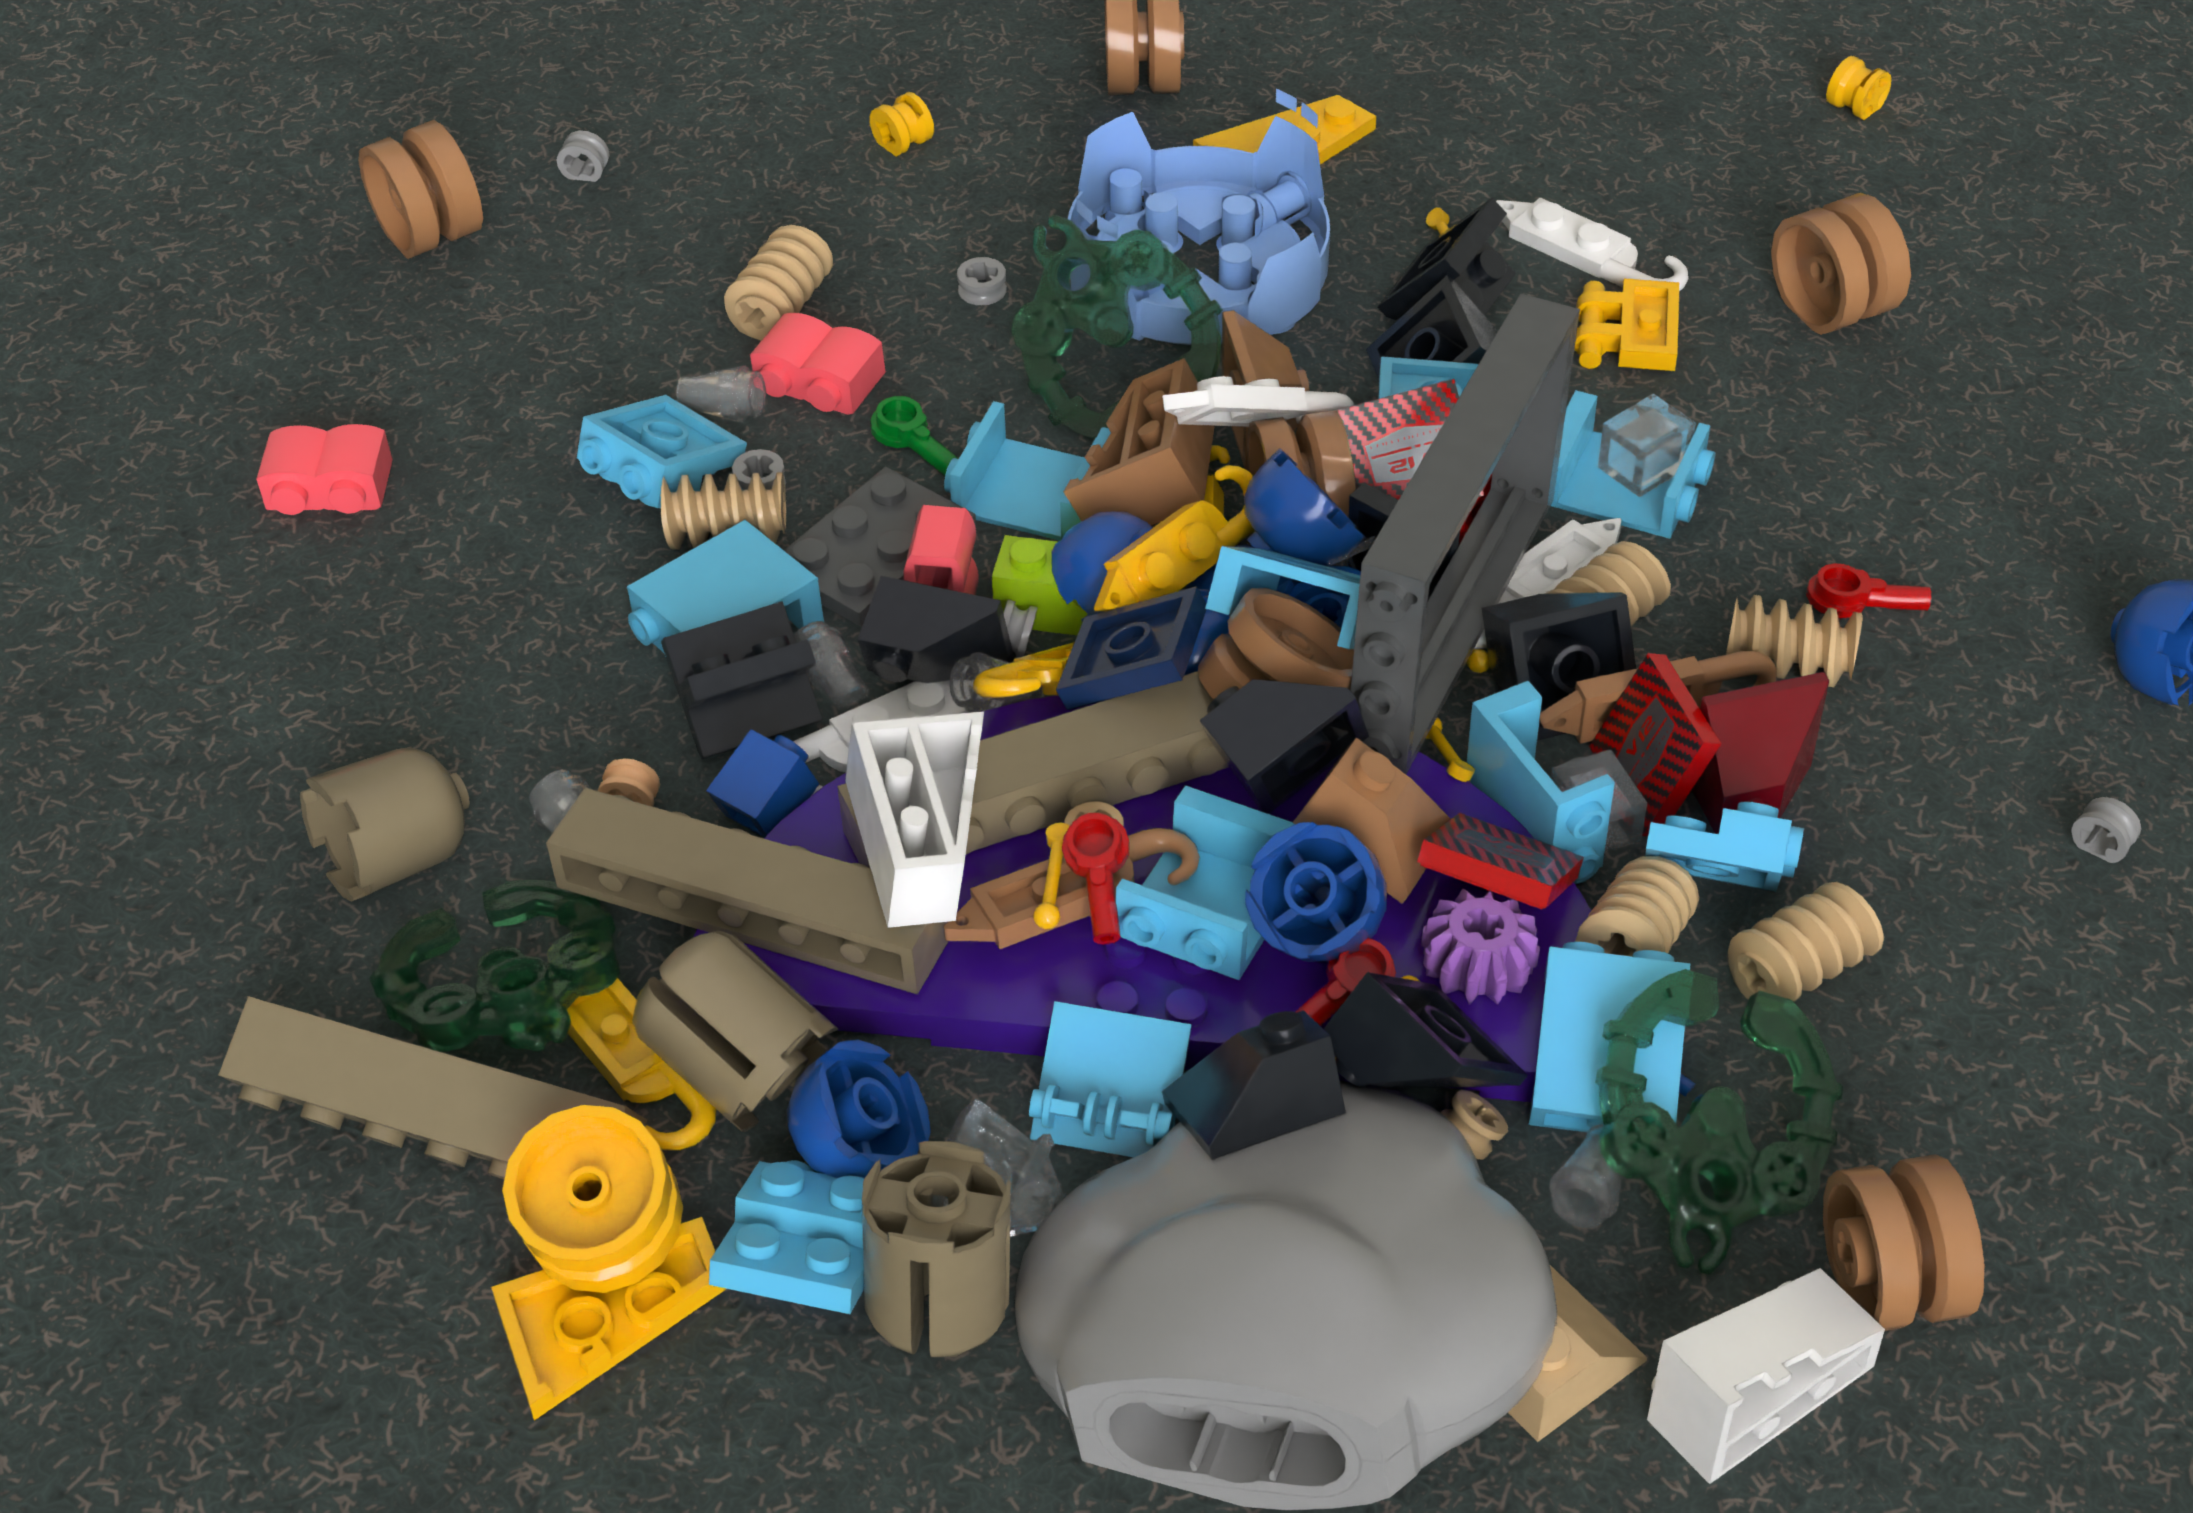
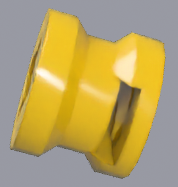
(1858, 87)
(902, 123)

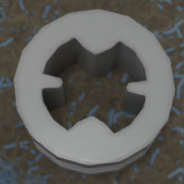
(583, 143)
(981, 269)
(759, 462)
(1019, 626)
(2110, 814)

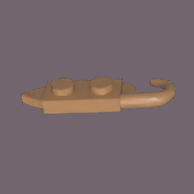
(1594, 698)
(1005, 906)

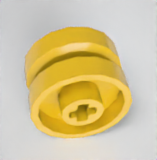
(593, 1198)

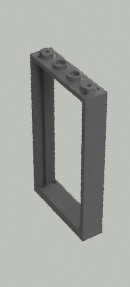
(1501, 424)

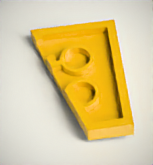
(1338, 127)
(574, 1336)

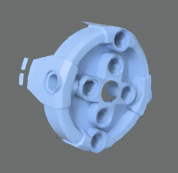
(1209, 194)

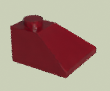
(1765, 745)

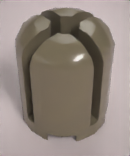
(729, 1025)
(934, 1249)

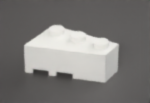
(914, 808)
(1759, 1370)

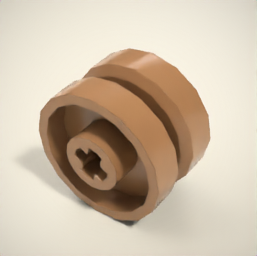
(1143, 36)
(421, 188)
(1841, 263)
(1317, 448)
(1276, 641)
(1905, 1241)

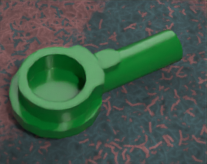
(902, 424)

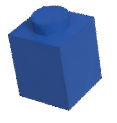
(763, 782)

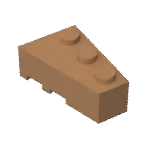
(1149, 459)

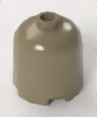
(385, 818)

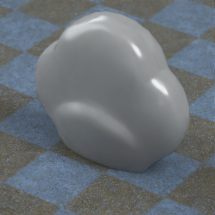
(1289, 1310)

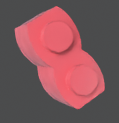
(819, 363)
(325, 469)
(943, 550)

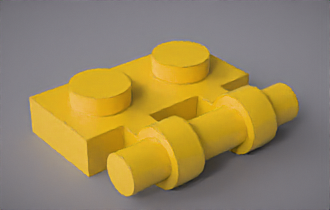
(1646, 328)

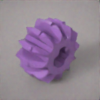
(1480, 946)

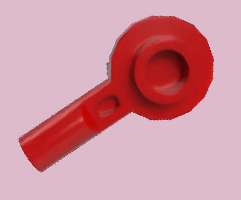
(1852, 590)
(1096, 849)
(1345, 975)

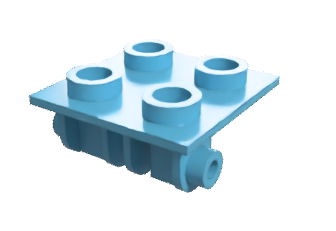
(1107, 1079)

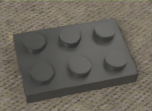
(863, 541)

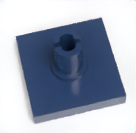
(1132, 648)

